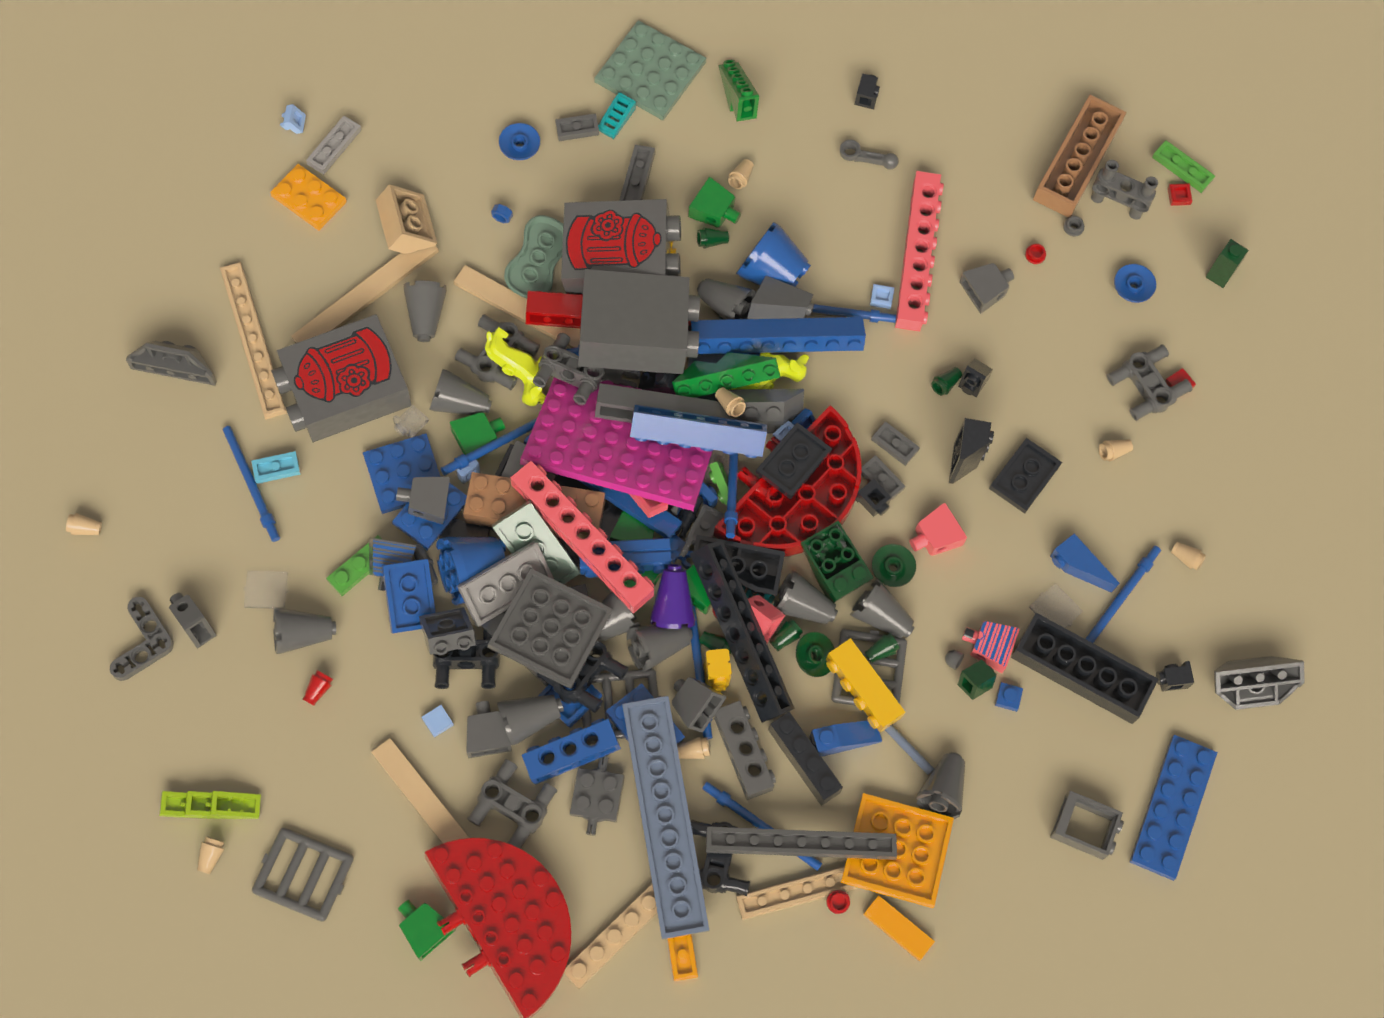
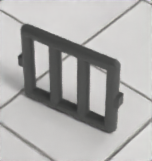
(898, 663)
(606, 679)
(301, 905)

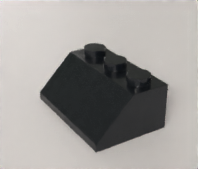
(970, 447)

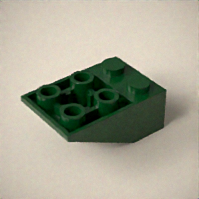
(835, 562)

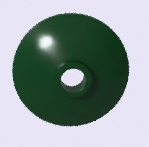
(898, 557)
(819, 646)

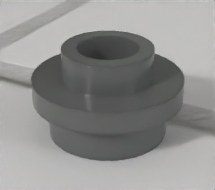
(1074, 221)

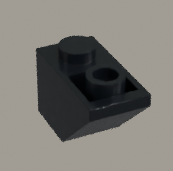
(975, 378)
(658, 382)

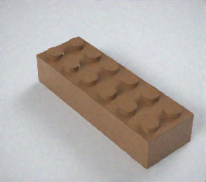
(1079, 156)
(493, 498)

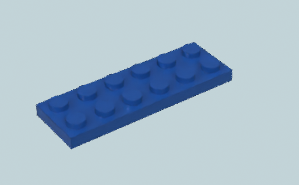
(1173, 807)

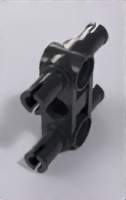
(468, 659)
(588, 674)
(718, 865)

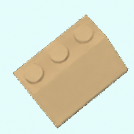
(405, 220)

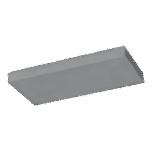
(495, 587)

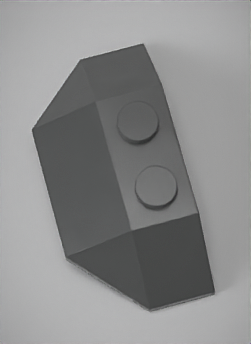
(171, 361)
(770, 406)
(1258, 681)

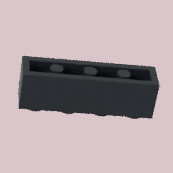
(805, 758)

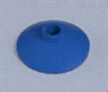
(519, 134)
(1135, 275)

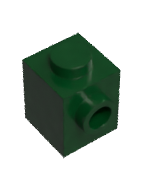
(977, 679)

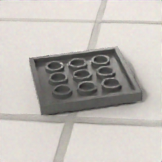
(550, 628)

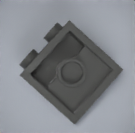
(447, 631)

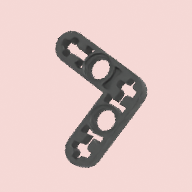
(152, 639)

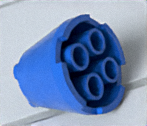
(774, 257)
(464, 558)

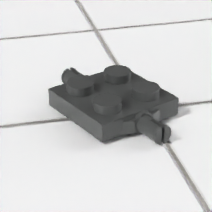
(597, 795)

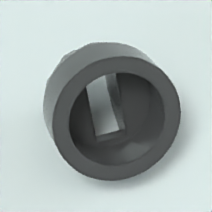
(954, 659)

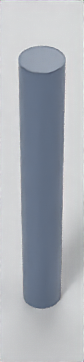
(909, 749)

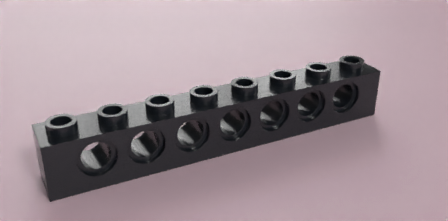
(742, 631)

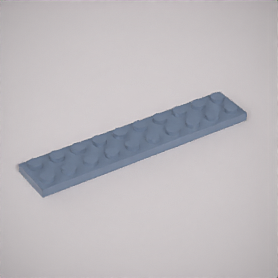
(665, 818)

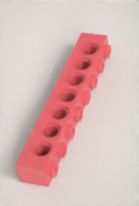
(906, 316)
(632, 597)

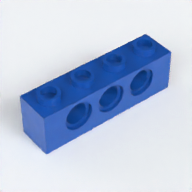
(562, 763)

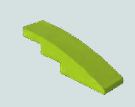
(210, 805)

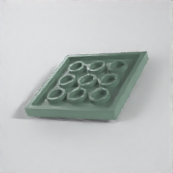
(650, 70)

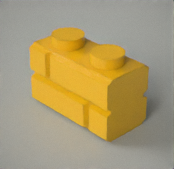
(717, 669)

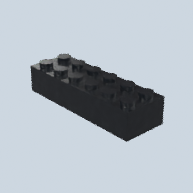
(1085, 668)

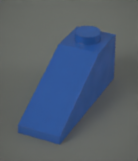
(1080, 562)
(844, 737)

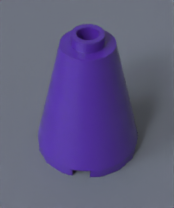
(673, 600)

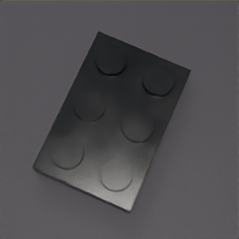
(793, 460)
(1025, 475)

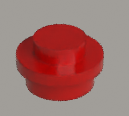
(1035, 254)
(838, 901)

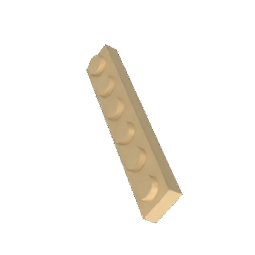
(612, 939)

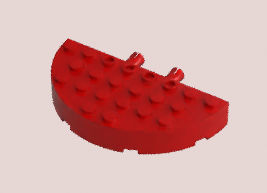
(781, 524)
(511, 914)

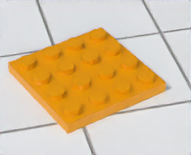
(921, 851)

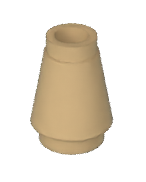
(740, 175)
(731, 403)
(1114, 449)
(82, 525)
(1189, 555)
(694, 749)
(209, 854)

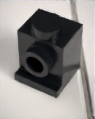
(867, 91)
(875, 492)
(1175, 677)

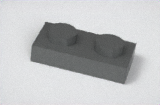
(577, 127)
(895, 443)
(884, 477)

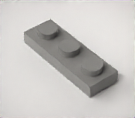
(333, 145)

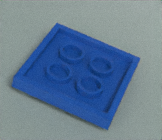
(397, 466)

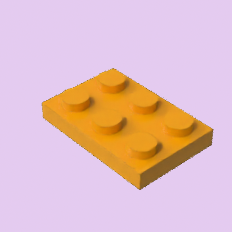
(308, 197)

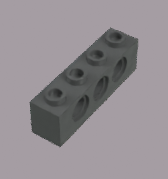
(751, 785)

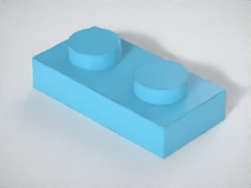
(275, 467)

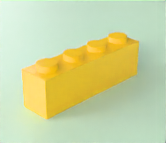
(864, 685)

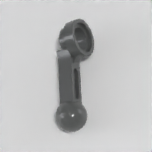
(887, 160)

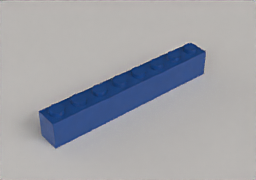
(780, 335)

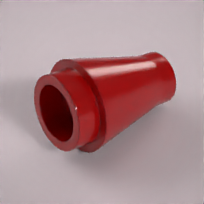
(317, 687)

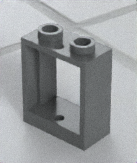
(1115, 825)

